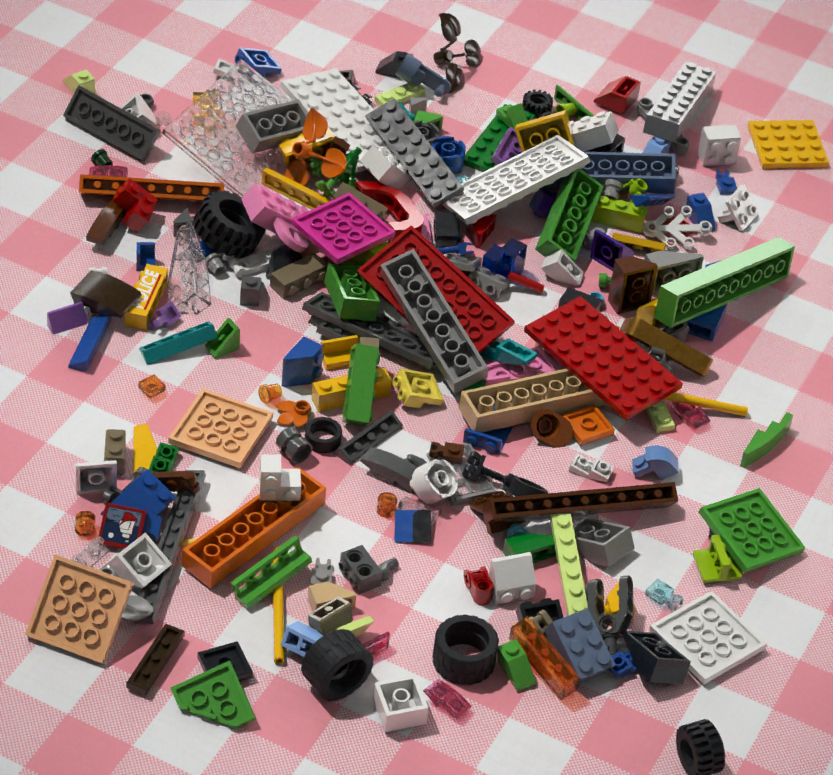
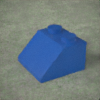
(302, 363)

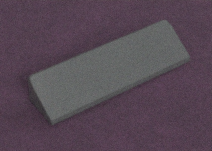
(368, 437)

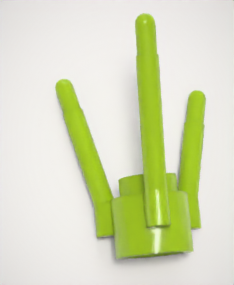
(636, 187)

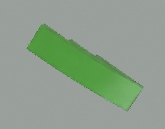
(765, 441)

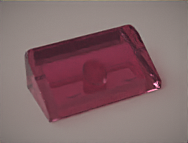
(378, 643)

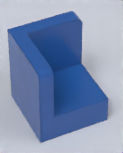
(145, 255)

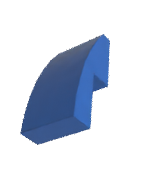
(623, 665)

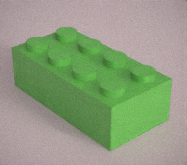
(350, 293)

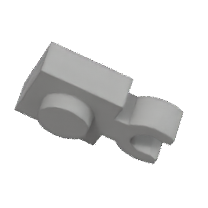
(321, 572)

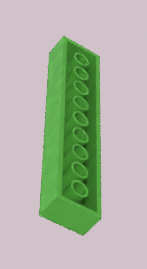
(724, 282)

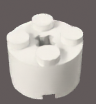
(434, 481)

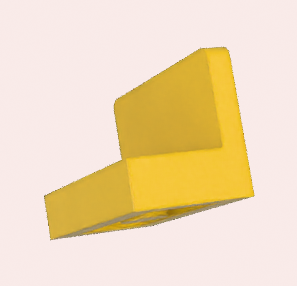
(338, 351)

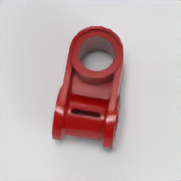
(479, 585)

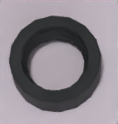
(323, 424)
(522, 487)

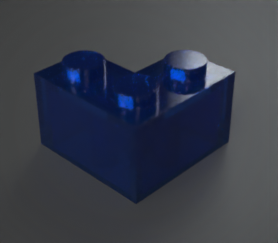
(506, 258)

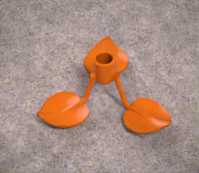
(334, 160)

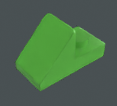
(511, 114)

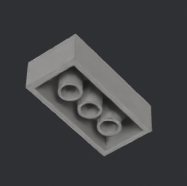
(271, 125)

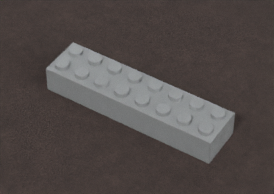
(679, 102)
(434, 321)

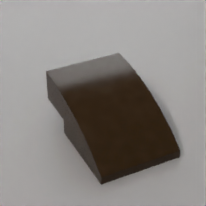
(105, 294)

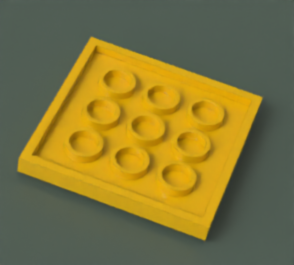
(787, 144)

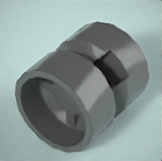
(294, 445)

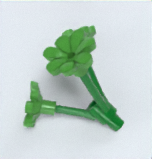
(327, 187)

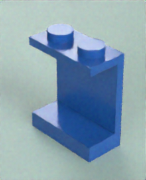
(491, 440)

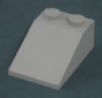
(673, 266)
(602, 541)

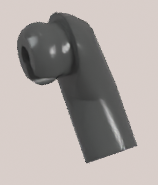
(415, 460)
(387, 566)

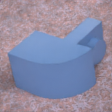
(656, 459)

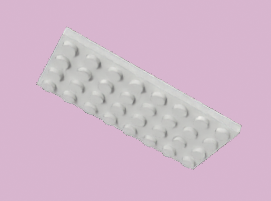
(340, 105)
(516, 178)

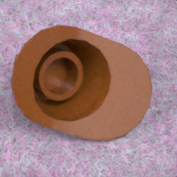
(551, 428)

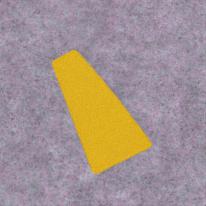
(143, 447)

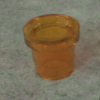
(269, 392)

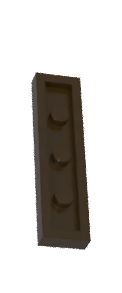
(155, 659)

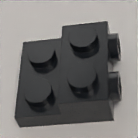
(551, 606)

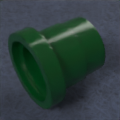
(101, 158)

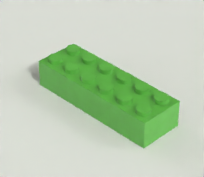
(570, 215)

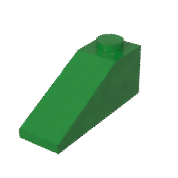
(539, 545)

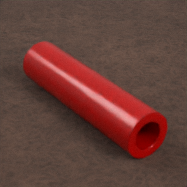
(523, 281)

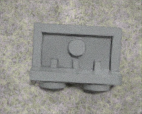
(489, 283)

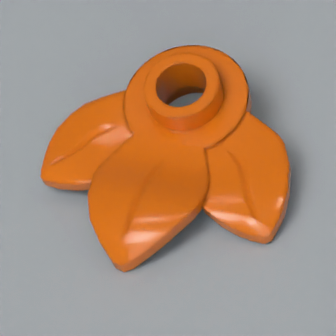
(293, 412)

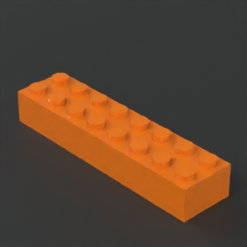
(249, 532)

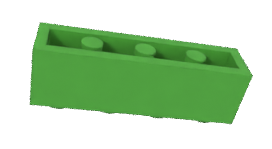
(360, 384)

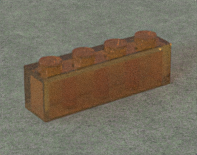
(545, 658)

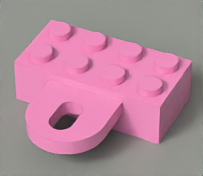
(276, 215)

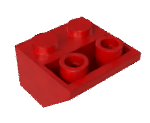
(619, 94)

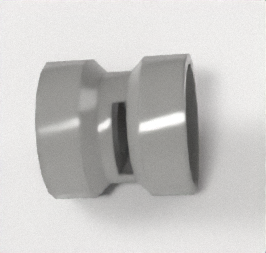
(612, 188)

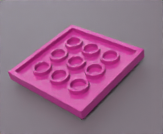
(343, 228)

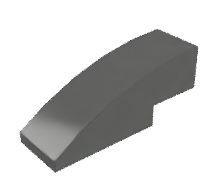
(389, 467)

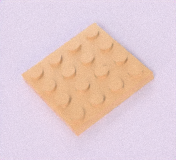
(220, 428)
(79, 609)

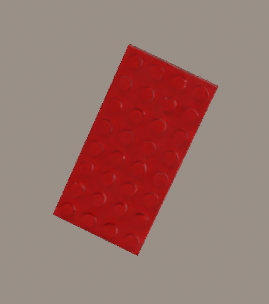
(473, 308)
(603, 358)

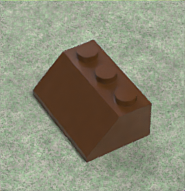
(631, 283)

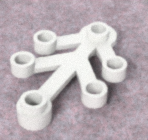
(675, 229)

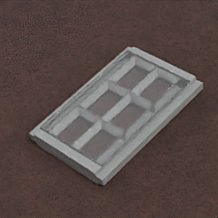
(467, 489)

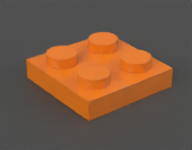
(589, 424)

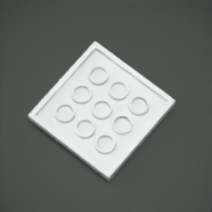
(709, 636)

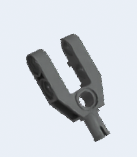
(620, 620)

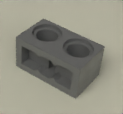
(360, 569)

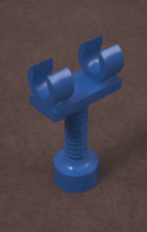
(460, 249)

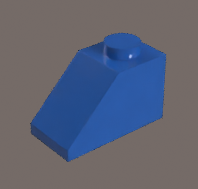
(701, 209)

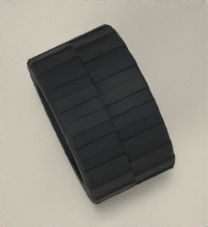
(469, 631)
(337, 664)

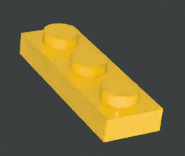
(639, 243)

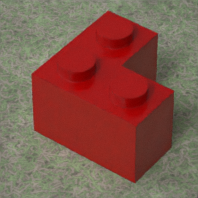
(137, 203)

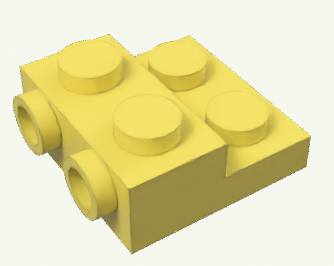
(417, 388)

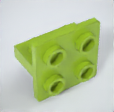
(716, 563)

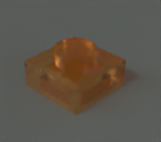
(151, 386)

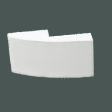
(592, 470)

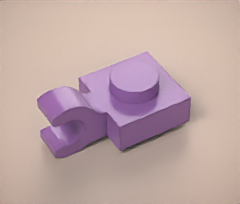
(166, 315)

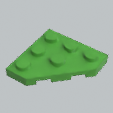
(215, 696)

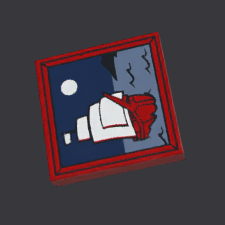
(121, 525)

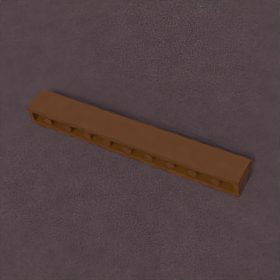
(579, 502)

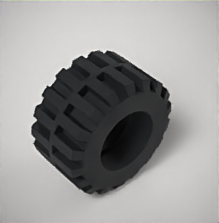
(700, 748)

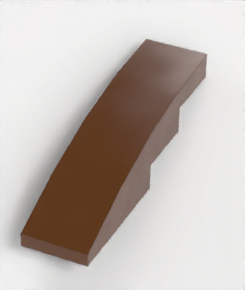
(106, 223)

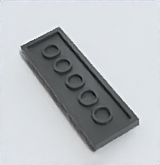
(111, 123)

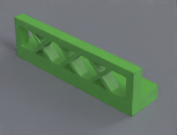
(271, 575)

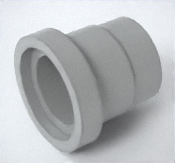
(215, 264)

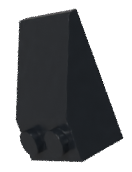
(656, 658)

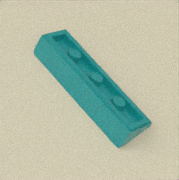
(178, 342)

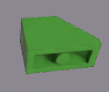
(516, 665)

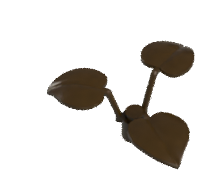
(450, 29)

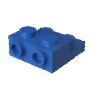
(259, 60)

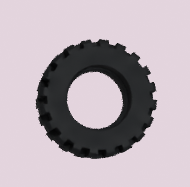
(226, 224)

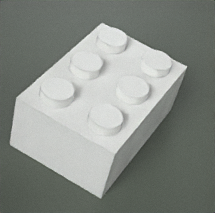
(594, 131)

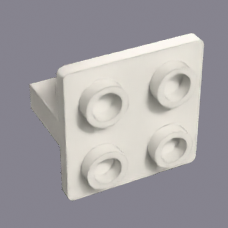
(739, 208)

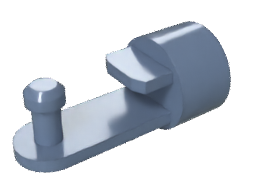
(415, 72)

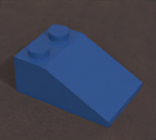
(145, 494)

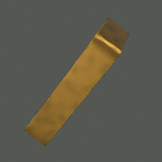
(675, 349)

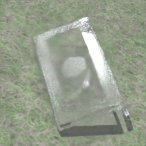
(411, 504)

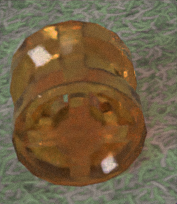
(386, 504)
(85, 523)

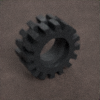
(537, 102)

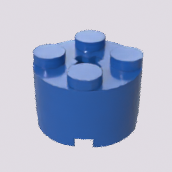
(451, 152)

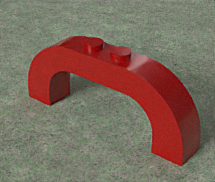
(397, 204)

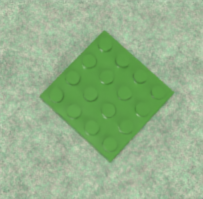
(752, 530)

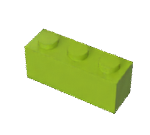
(619, 214)

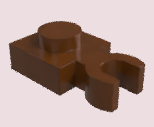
(450, 452)

